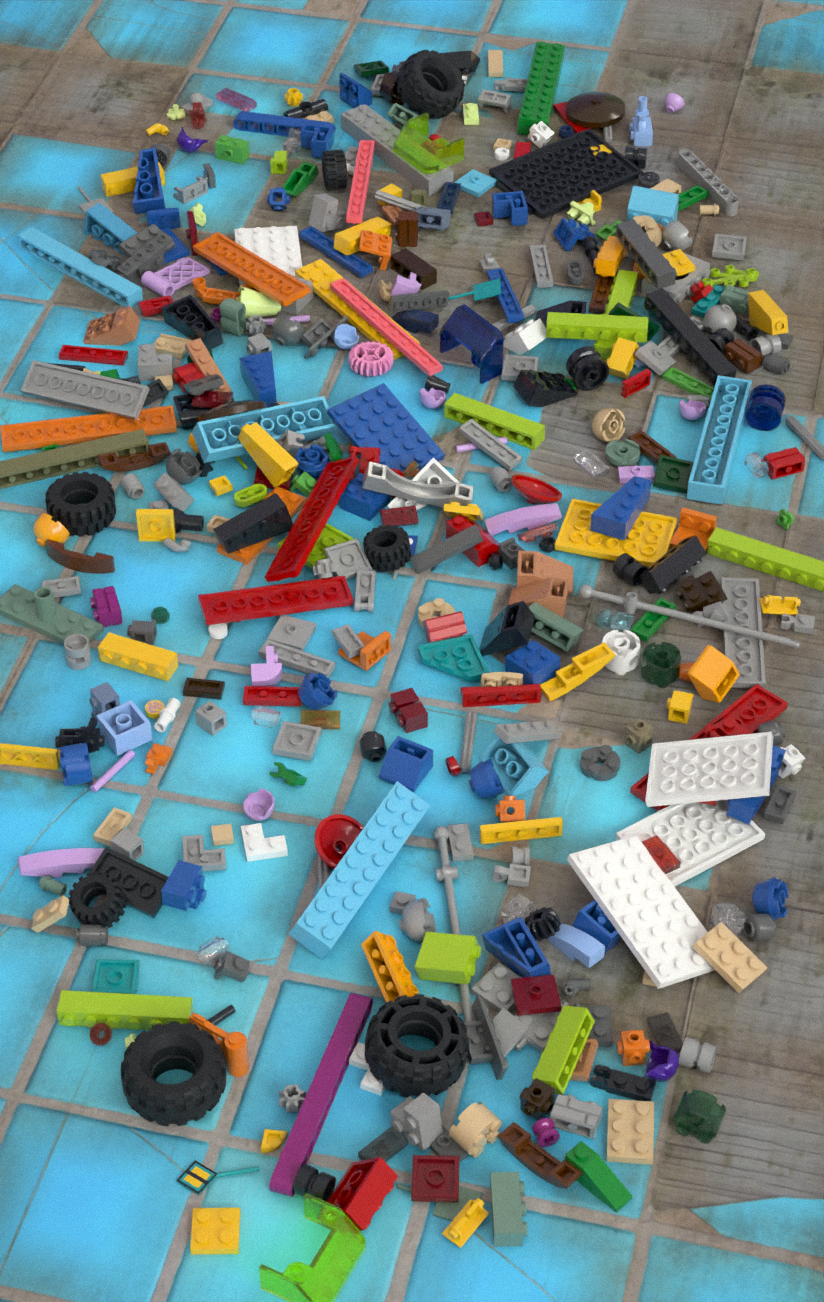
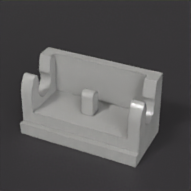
(495, 99)
(192, 191)
(290, 439)

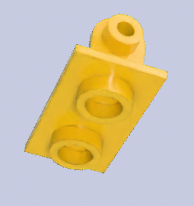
(777, 605)
(466, 1222)

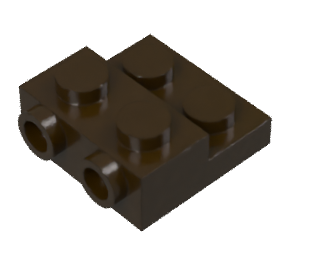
(700, 591)

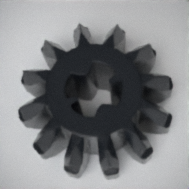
(543, 923)

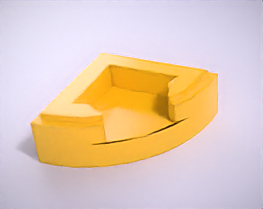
(272, 1140)

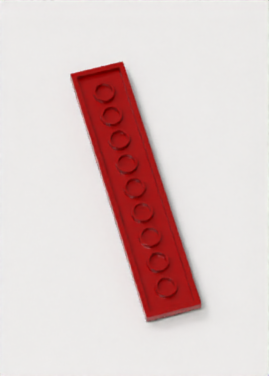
(312, 519)
(749, 711)

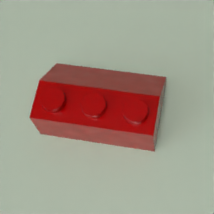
(479, 553)
(363, 1190)

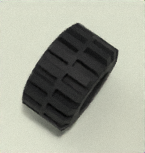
(334, 169)
(387, 548)
(89, 888)

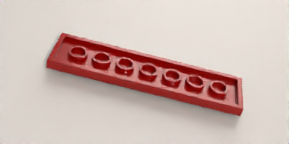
(275, 600)

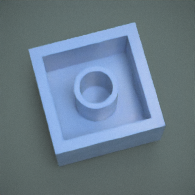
(124, 727)

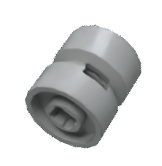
(767, 344)
(77, 651)
(697, 1055)

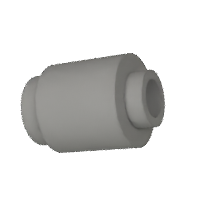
(500, 479)
(132, 486)

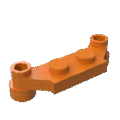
(212, 295)

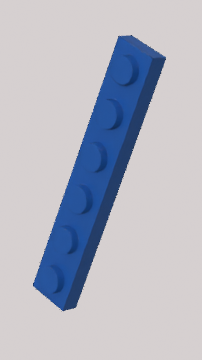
(326, 244)
(507, 298)

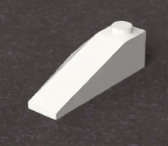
(431, 474)

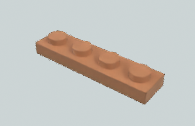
(204, 361)

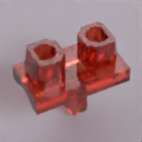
(197, 115)

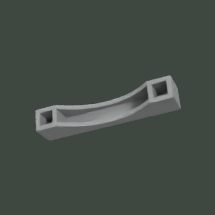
(384, 480)

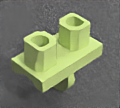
(583, 211)

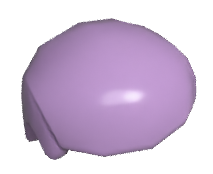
(432, 398)
(692, 409)
(259, 805)

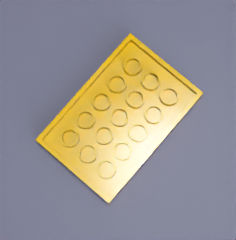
(645, 542)

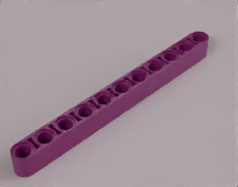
(321, 1093)

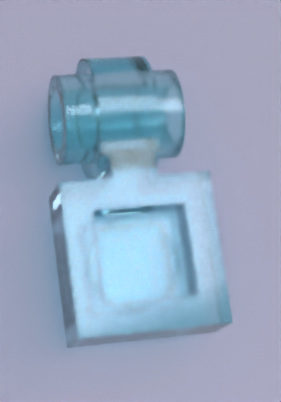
(618, 622)

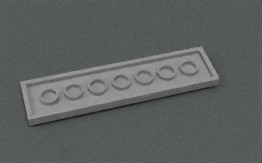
(85, 389)
(744, 611)

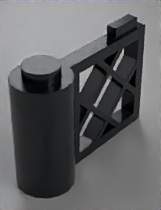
(188, 417)

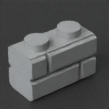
(173, 492)
(576, 1116)

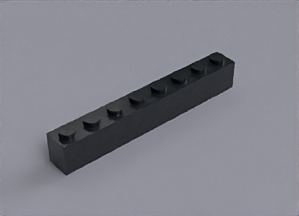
(688, 335)

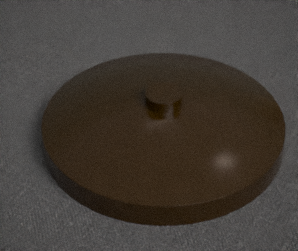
(595, 109)
(231, 407)

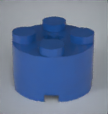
(75, 764)

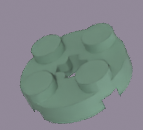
(622, 453)

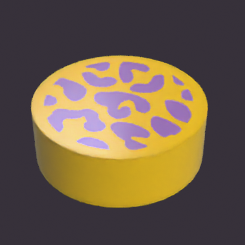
(153, 708)

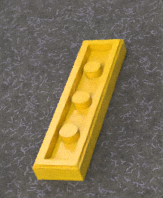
(521, 830)

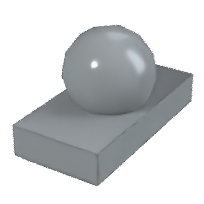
(197, 97)

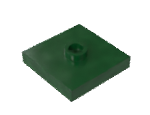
(371, 68)
(672, 474)

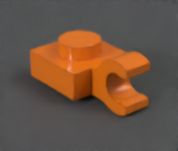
(157, 756)

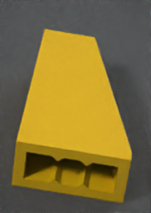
(766, 313)
(268, 454)

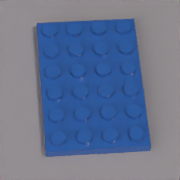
(382, 422)

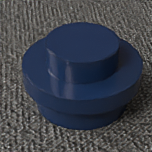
(565, 131)

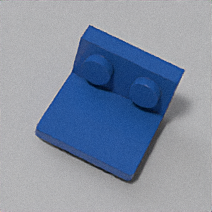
(164, 218)
(569, 231)

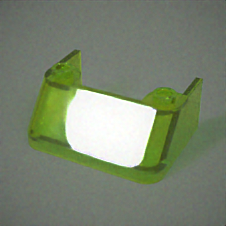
(424, 153)
(331, 1265)

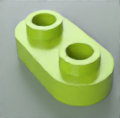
(250, 495)

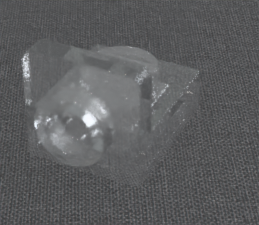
(293, 142)

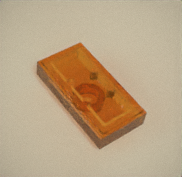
(412, 470)
(321, 718)

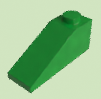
(598, 1177)

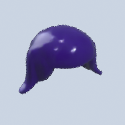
(187, 144)
(662, 1063)

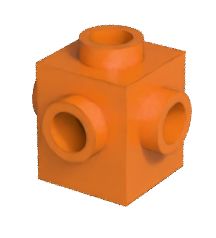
(518, 809)
(633, 1047)

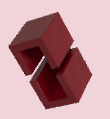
(408, 713)

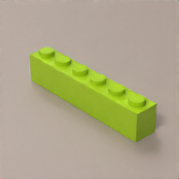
(596, 327)
(496, 421)
(121, 1010)

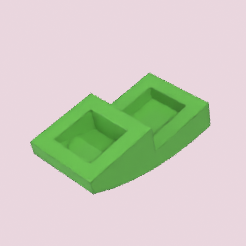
(607, 230)

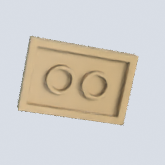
(730, 957)
(630, 1131)

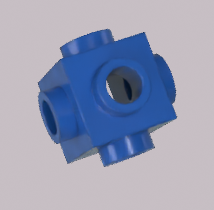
(275, 194)

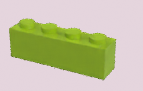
(564, 1047)

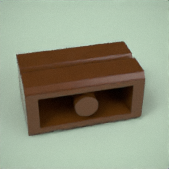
(407, 228)
(743, 356)

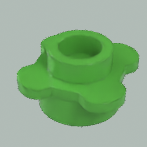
(785, 519)

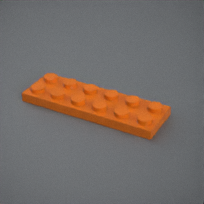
(294, 504)

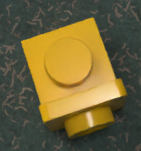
(595, 199)

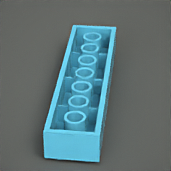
(219, 436)

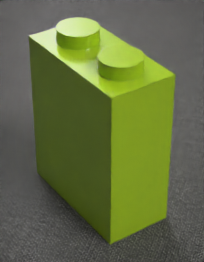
(447, 958)

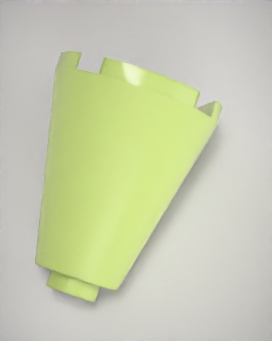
(257, 303)

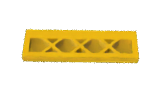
(29, 756)

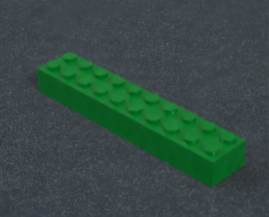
(541, 86)

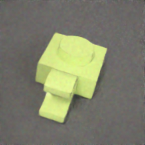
(200, 217)

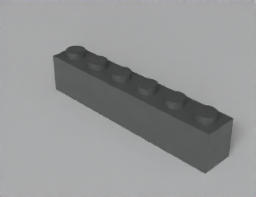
(646, 254)

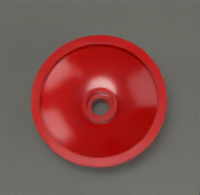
(535, 490)
(335, 832)

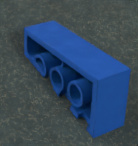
(148, 183)

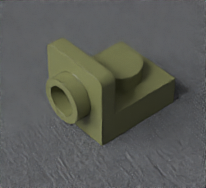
(419, 197)

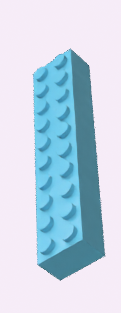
(719, 440)
(359, 870)

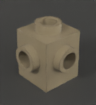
(639, 735)

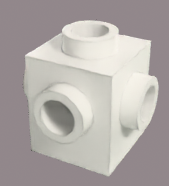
(540, 134)
(791, 762)

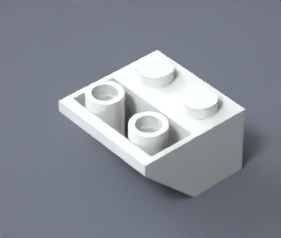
(525, 336)

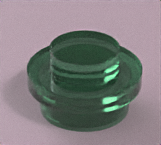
(160, 614)

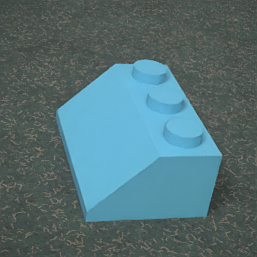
(653, 203)
(515, 765)

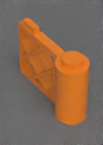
(233, 1045)

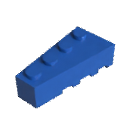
(259, 376)
(622, 509)
(746, 808)

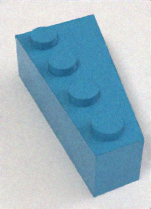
(106, 227)

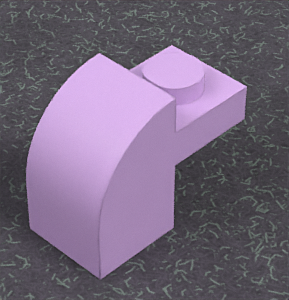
(405, 286)
(268, 673)

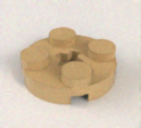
(432, 608)

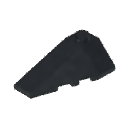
(465, 60)

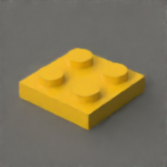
(470, 511)
(155, 524)
(215, 1231)

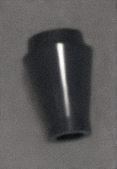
(437, 384)

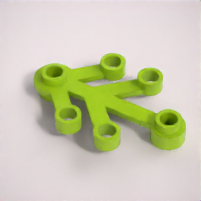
(730, 278)

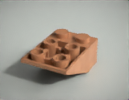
(113, 328)
(536, 567)
(549, 593)

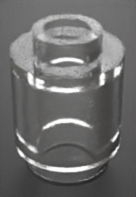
(756, 465)
(266, 716)
(212, 950)

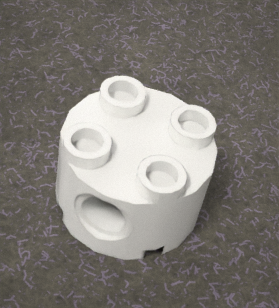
(626, 649)

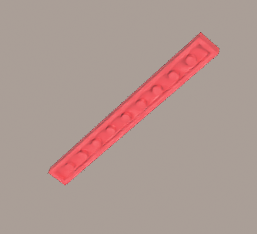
(360, 181)
(386, 327)

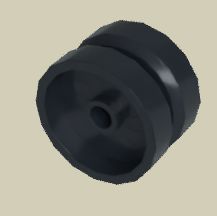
(587, 368)

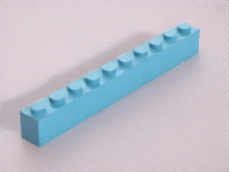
(80, 268)

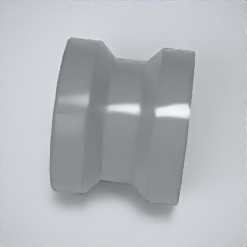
(521, 855)

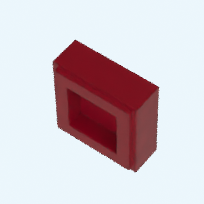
(483, 218)

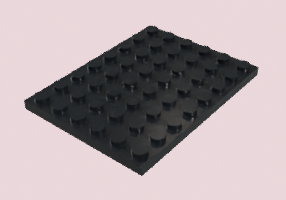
(565, 172)

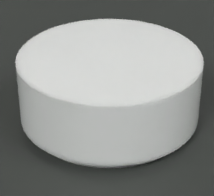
(501, 154)
(218, 631)

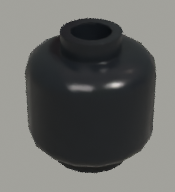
(372, 746)

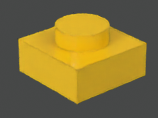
(220, 485)

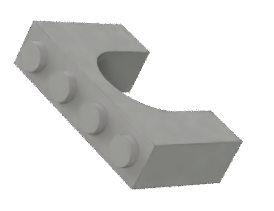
(682, 286)

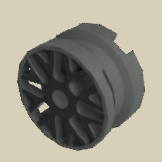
(162, 151)
(647, 180)

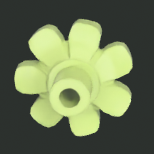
(176, 113)

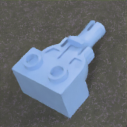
(641, 125)

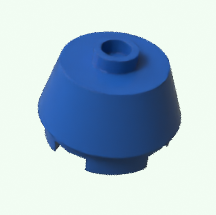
(312, 460)
(316, 691)
(485, 780)
(770, 898)

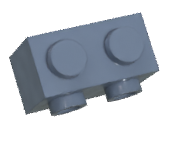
(433, 218)
(103, 699)

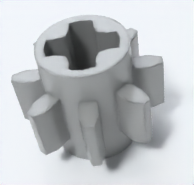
(255, 325)
(324, 568)
(292, 1098)

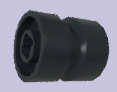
(637, 157)
(721, 338)
(629, 569)
(315, 1184)

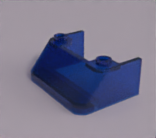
(478, 336)

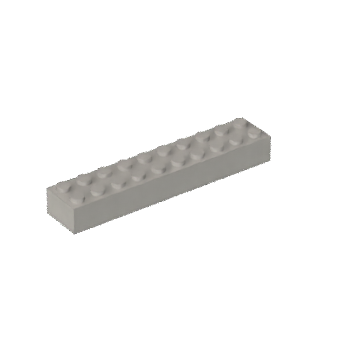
(366, 124)

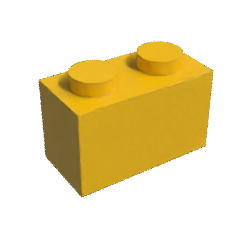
(622, 358)

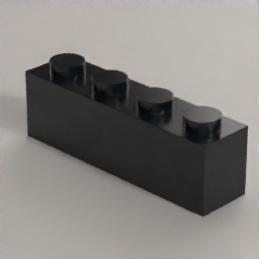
(672, 565)

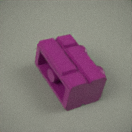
(107, 606)

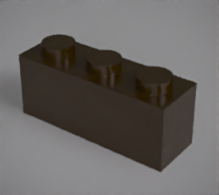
(406, 262)

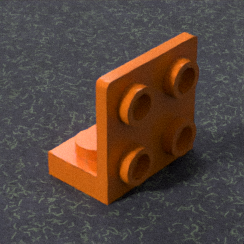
(378, 245)
(692, 524)
(373, 650)

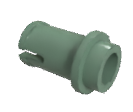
(52, 885)

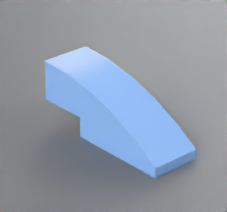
(578, 945)

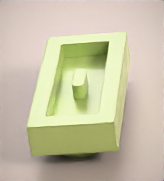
(470, 114)

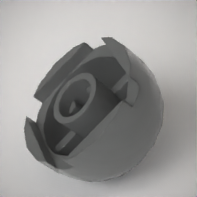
(286, 331)
(183, 467)

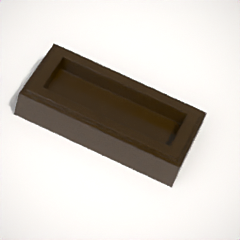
(204, 688)

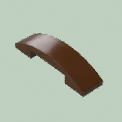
(136, 461)
(80, 562)
(536, 1159)

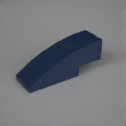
(417, 320)

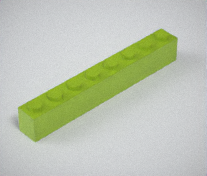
(623, 292)
(767, 558)

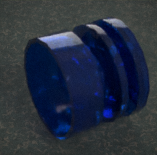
(765, 407)

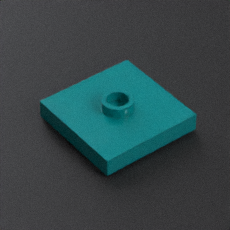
(116, 976)

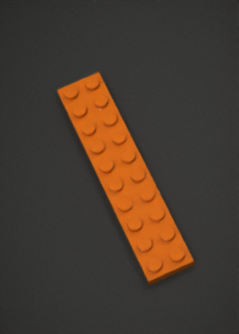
(251, 269)
(84, 428)

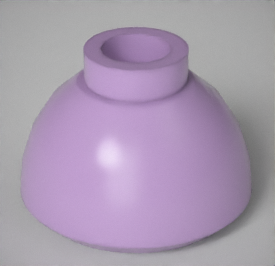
(673, 102)

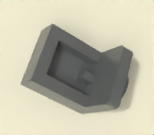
(232, 966)

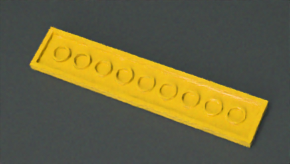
(322, 275)

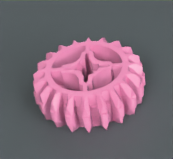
(370, 359)

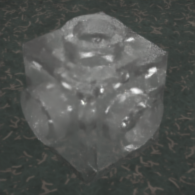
(729, 915)

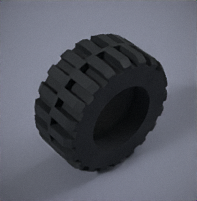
(79, 489)

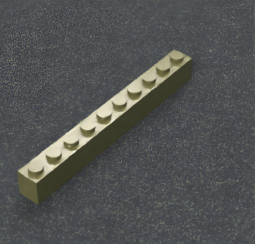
(69, 458)

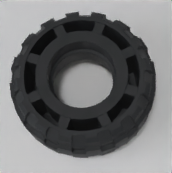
(430, 84)
(168, 1049)
(412, 1070)

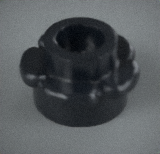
(547, 544)
(495, 561)

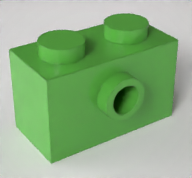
(232, 149)

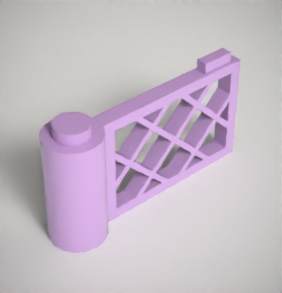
(164, 284)

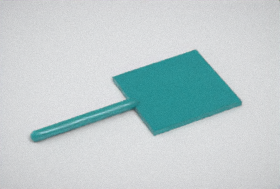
(483, 290)

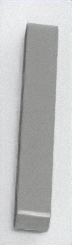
(705, 178)

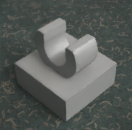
(488, 263)

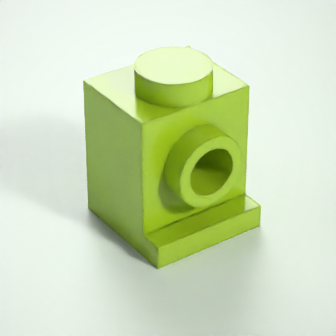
(279, 162)

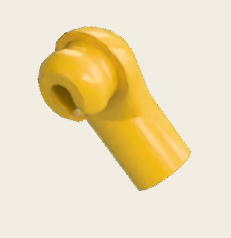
(157, 128)

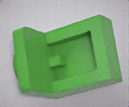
(304, 483)

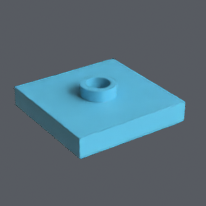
(476, 183)

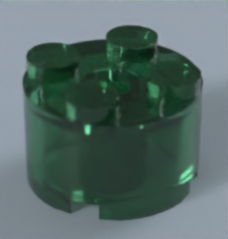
(661, 664)
(699, 1116)

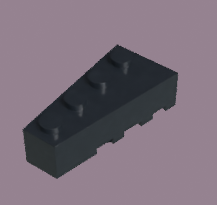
(192, 321)
(255, 525)

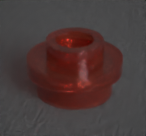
(95, 1031)

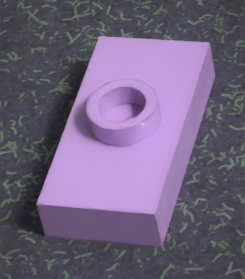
(628, 472)

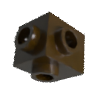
(537, 1099)

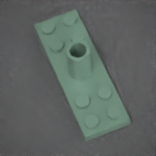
(41, 613)

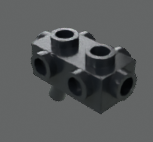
(84, 734)

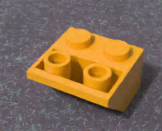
(713, 674)

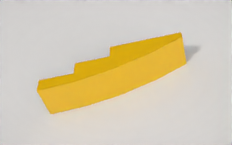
(580, 670)

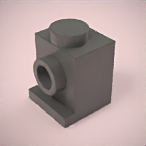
(509, 552)
(143, 631)

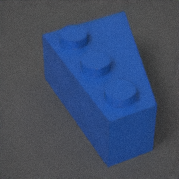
(517, 949)

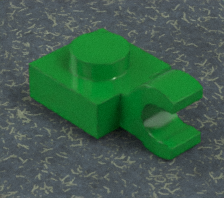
(291, 777)

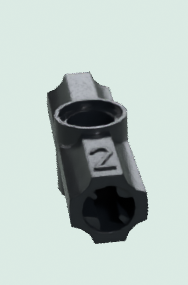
(306, 109)
(187, 522)

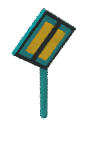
(198, 1176)

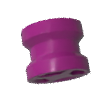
(545, 1132)

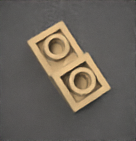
(501, 679)

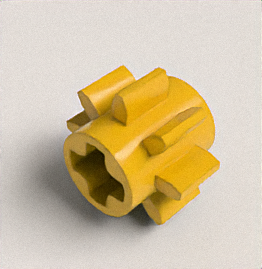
(293, 97)

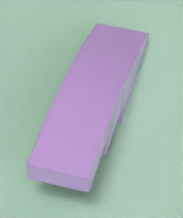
(529, 517)
(58, 861)

